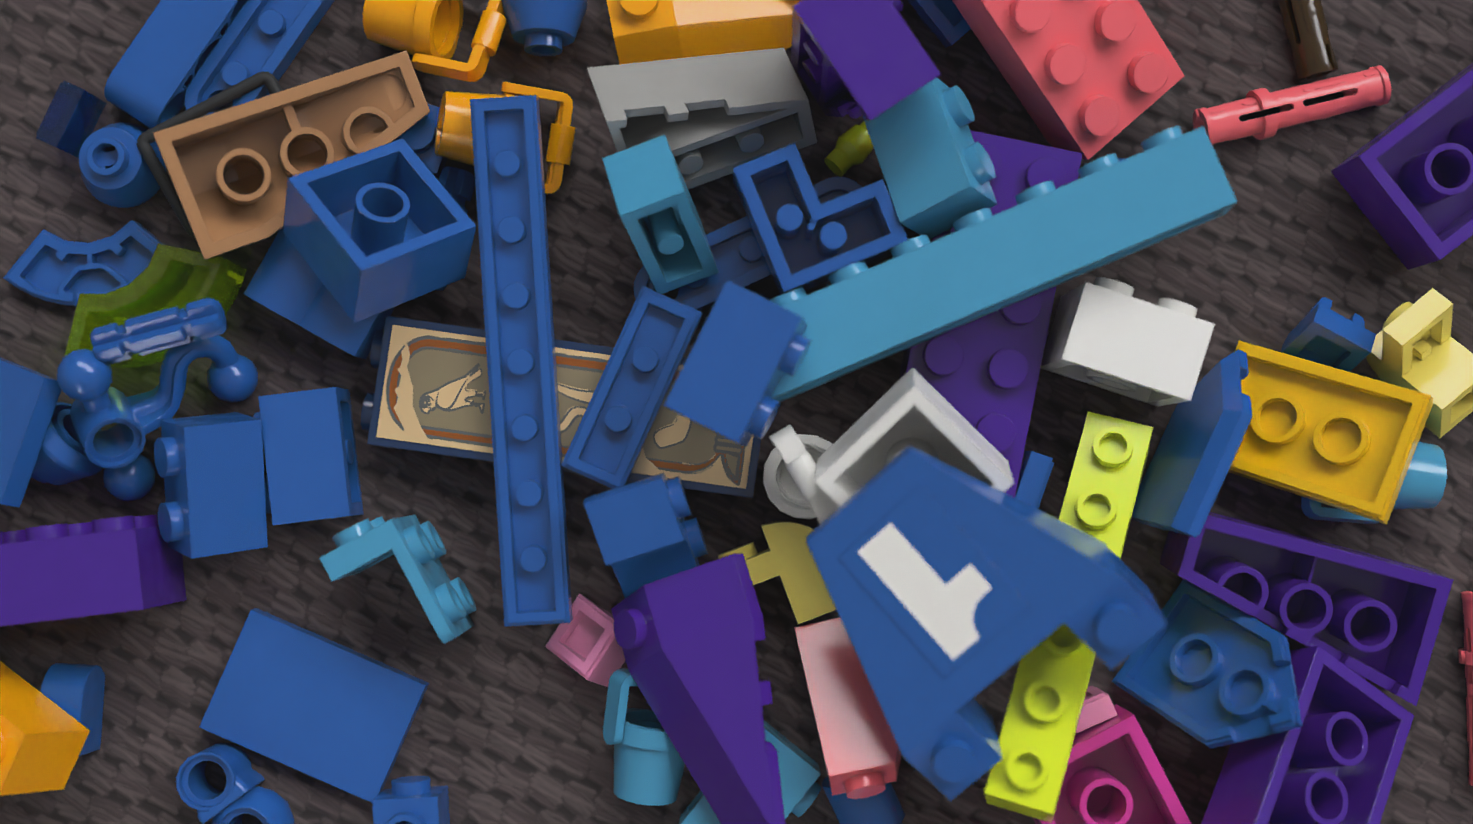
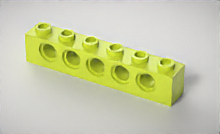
(1057, 671)

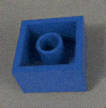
(377, 229)

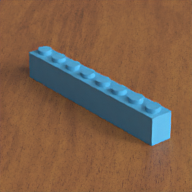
(1007, 256)

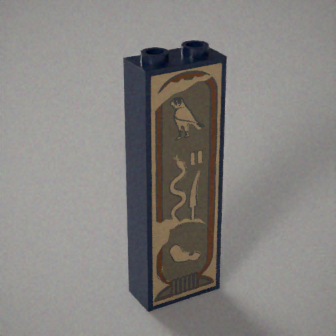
(438, 402)

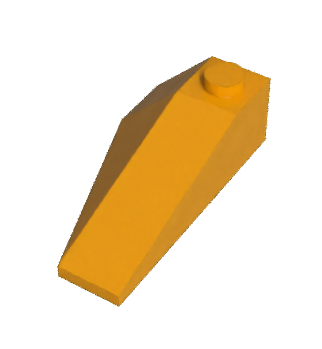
(698, 27)

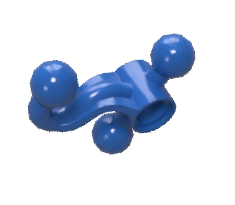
(119, 449)

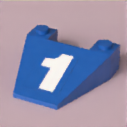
(954, 588)

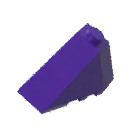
(698, 669)

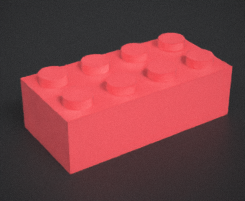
(1076, 63)

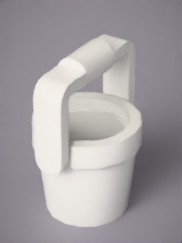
(791, 475)

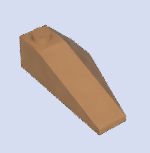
(238, 160)

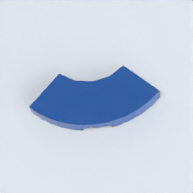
(64, 269)

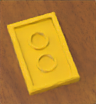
(1328, 432)

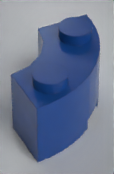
(645, 531)

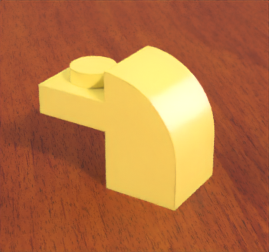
(1422, 356)
(793, 561)

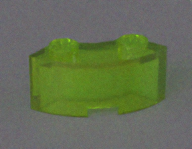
(170, 280)

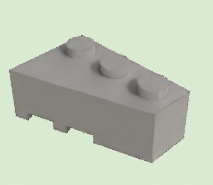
(708, 107)

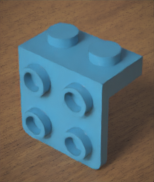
(418, 553)

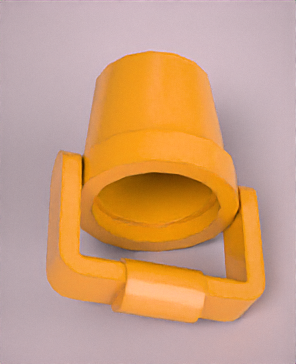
(431, 34)
(454, 128)

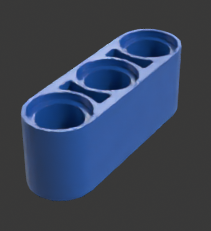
(165, 57)

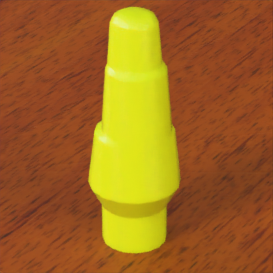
(850, 149)

